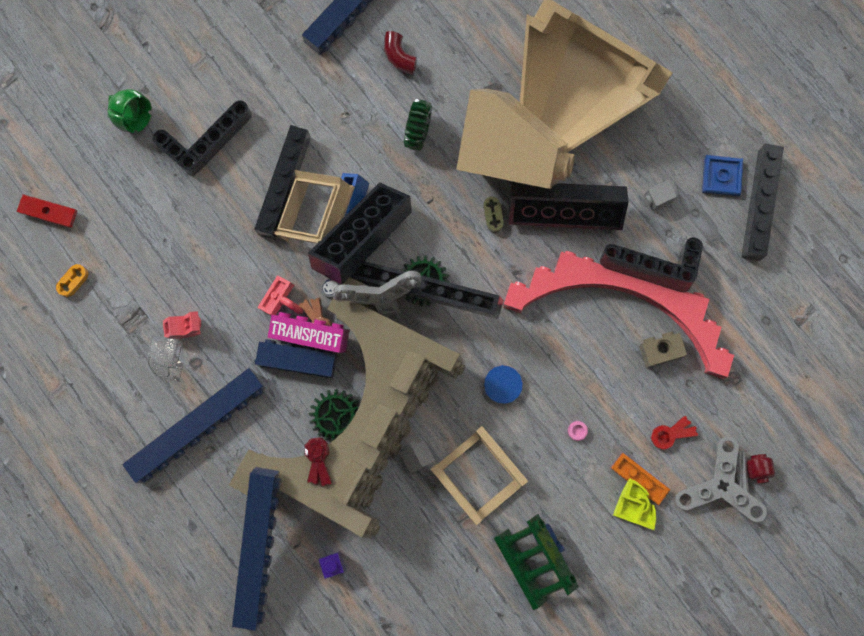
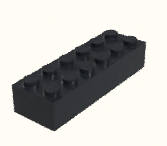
(568, 206)
(360, 233)

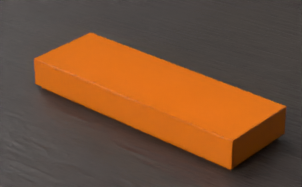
(629, 469)

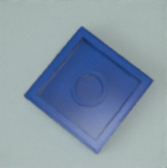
(722, 175)

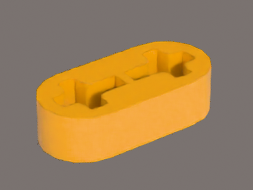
(72, 280)

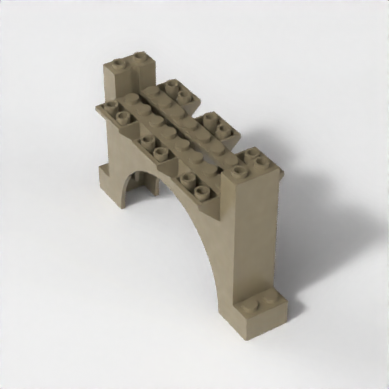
(398, 377)

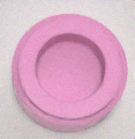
(577, 430)

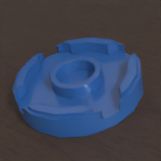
(503, 384)

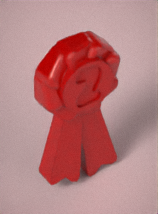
(664, 436)

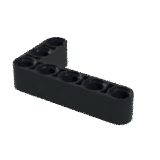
(205, 141)
(656, 270)

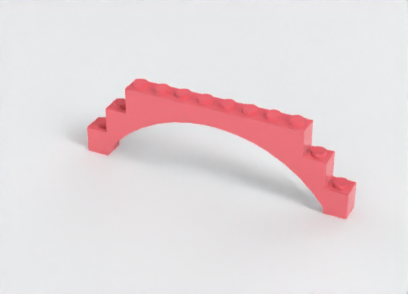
(682, 307)

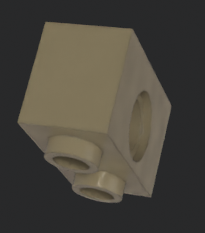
(674, 349)

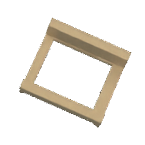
(334, 211)
(518, 482)

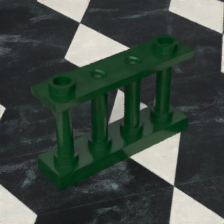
(521, 570)

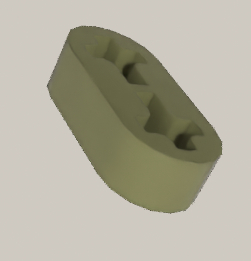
(497, 214)

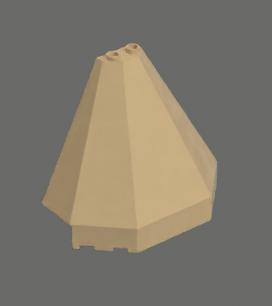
(581, 75)

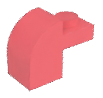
(182, 326)

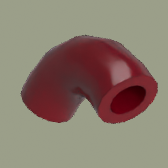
(396, 55)

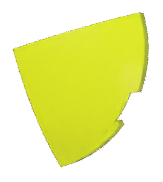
(635, 505)

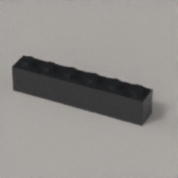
(282, 181)
(762, 202)

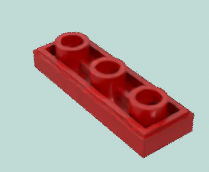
(38, 208)

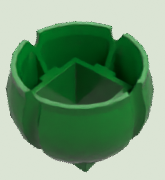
(129, 110)

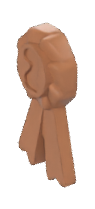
(314, 311)

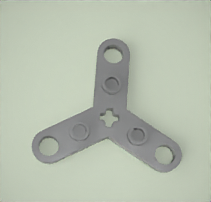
(381, 297)
(735, 495)

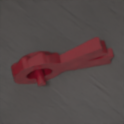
(317, 451)

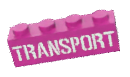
(308, 333)

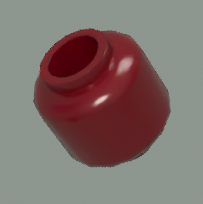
(761, 468)

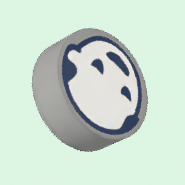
(328, 286)

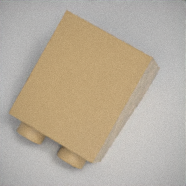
(511, 142)

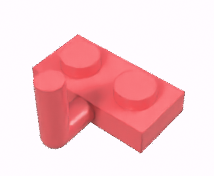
(277, 296)

